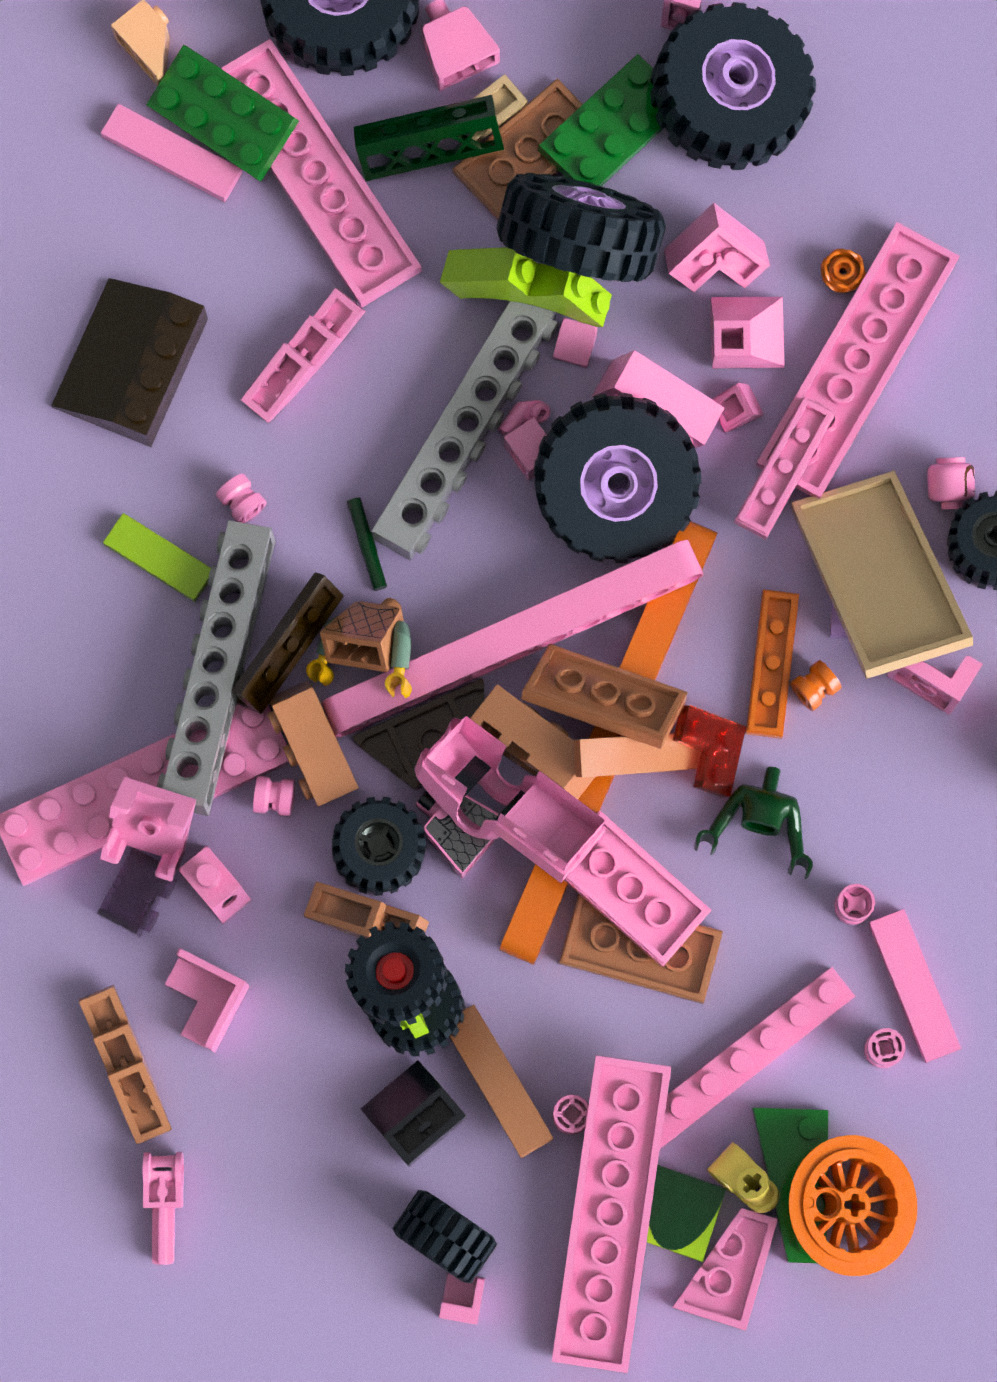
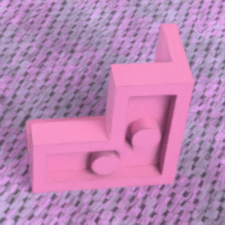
(715, 244)
(216, 995)

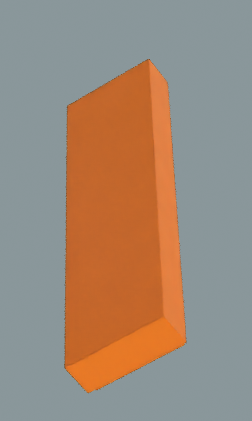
(772, 664)

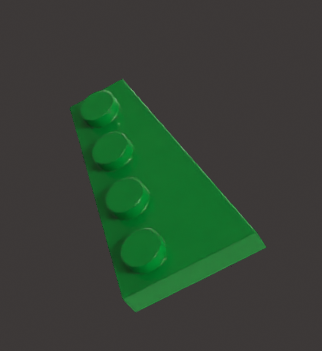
(785, 1141)

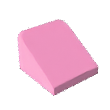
(575, 342)
(739, 407)

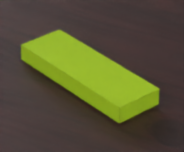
(158, 557)

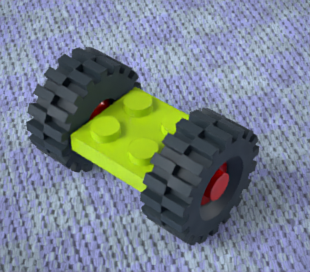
(405, 988)

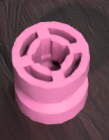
(241, 499)
(274, 796)
(859, 899)
(879, 1051)
(571, 1120)

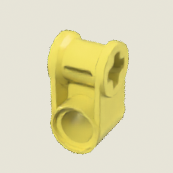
(742, 1176)

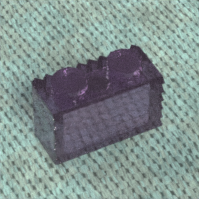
(136, 894)

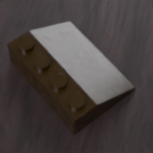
(131, 359)

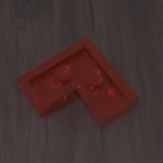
(719, 747)

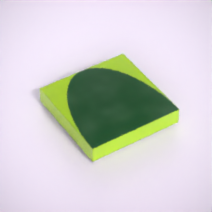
(683, 1213)

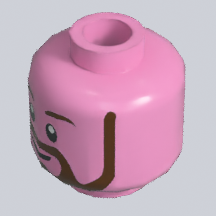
(951, 482)

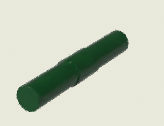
(367, 544)

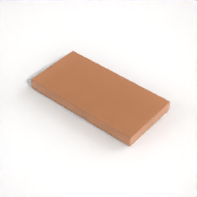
(490, 173)
(604, 696)
(604, 950)

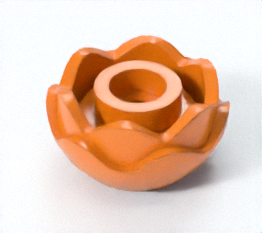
(846, 260)

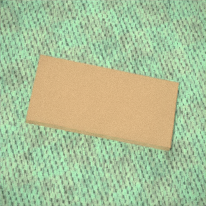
(881, 575)

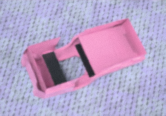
(538, 815)

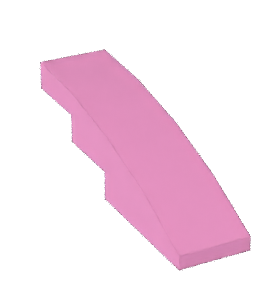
(303, 355)

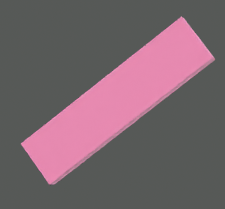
(171, 152)
(784, 468)
(914, 986)

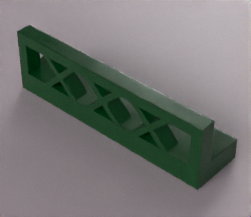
(417, 129)

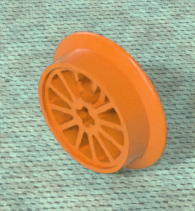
(897, 1196)

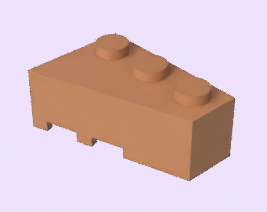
(531, 740)
(311, 744)

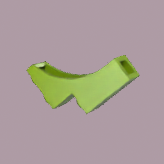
(516, 278)

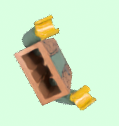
(366, 638)

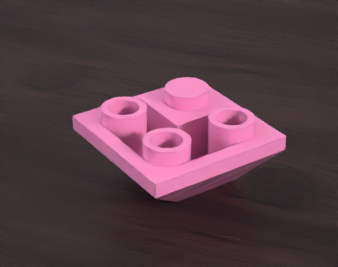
(747, 332)

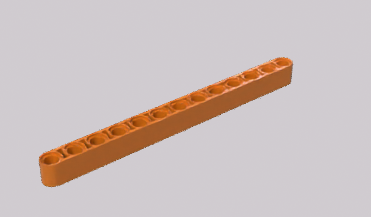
(643, 657)

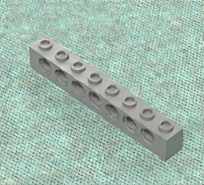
(412, 538)
(238, 542)

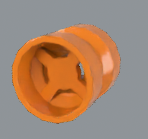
(815, 685)

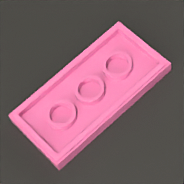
(637, 894)

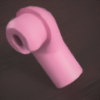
(522, 412)

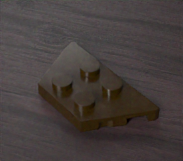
(403, 738)

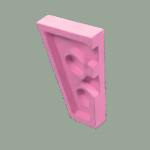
(732, 1272)

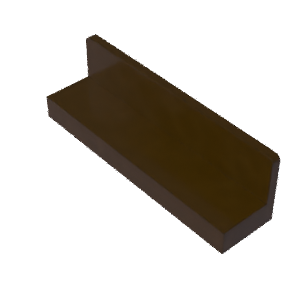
(287, 643)

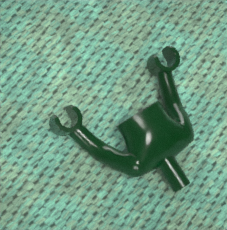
(762, 814)

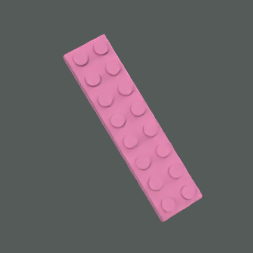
(328, 185)
(868, 346)
(75, 816)
(611, 1214)

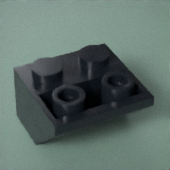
(413, 1113)

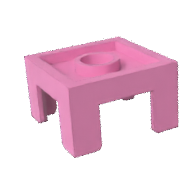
(934, 685)
(150, 822)

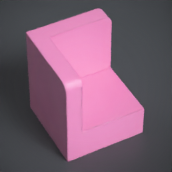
(462, 1300)

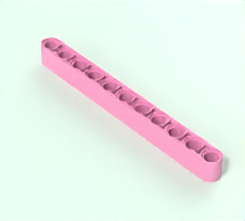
(516, 637)

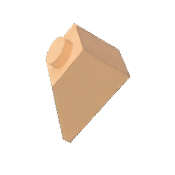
(145, 38)

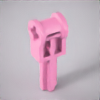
(163, 1194)

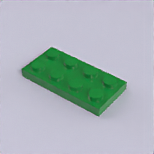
(222, 112)
(606, 127)

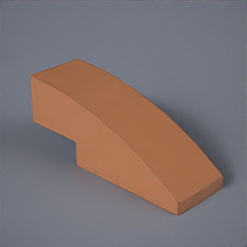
(355, 912)

